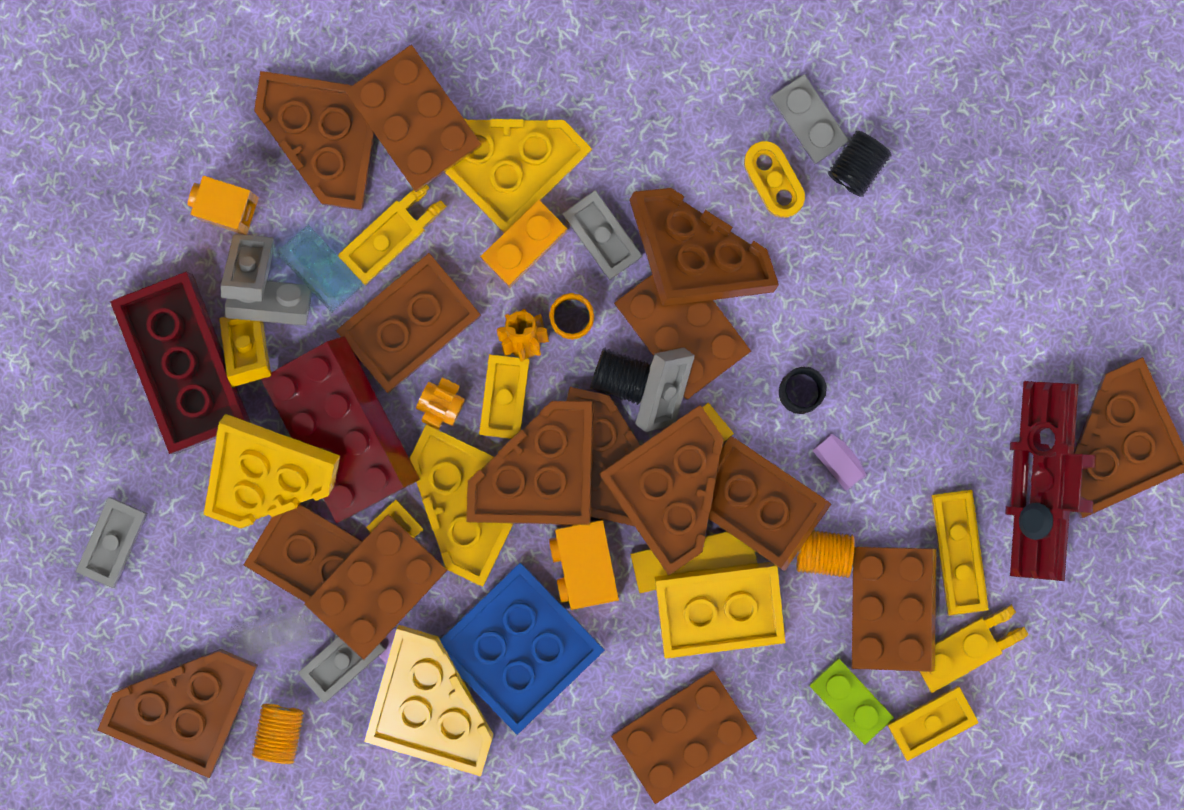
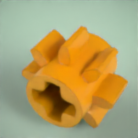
(522, 334)
(440, 403)

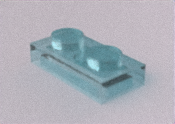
(320, 268)

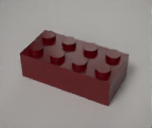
(178, 361)
(334, 408)

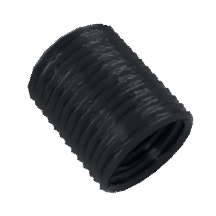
(859, 163)
(620, 376)
(816, 376)

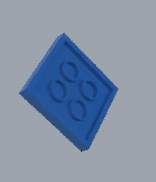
(519, 648)

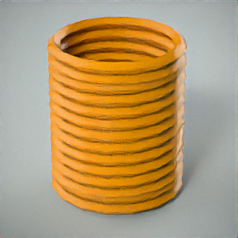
(568, 297)
(827, 554)
(277, 734)

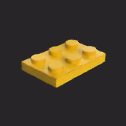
(720, 609)

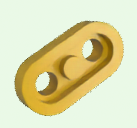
(775, 179)

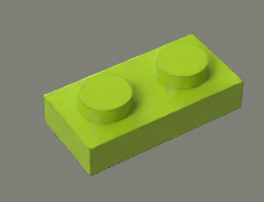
(851, 701)

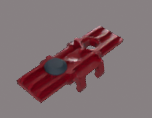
(1056, 481)

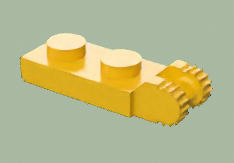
(388, 236)
(970, 648)

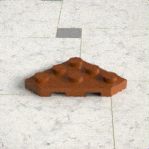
(319, 135)
(697, 258)
(1129, 436)
(610, 443)
(540, 472)
(670, 487)
(183, 710)

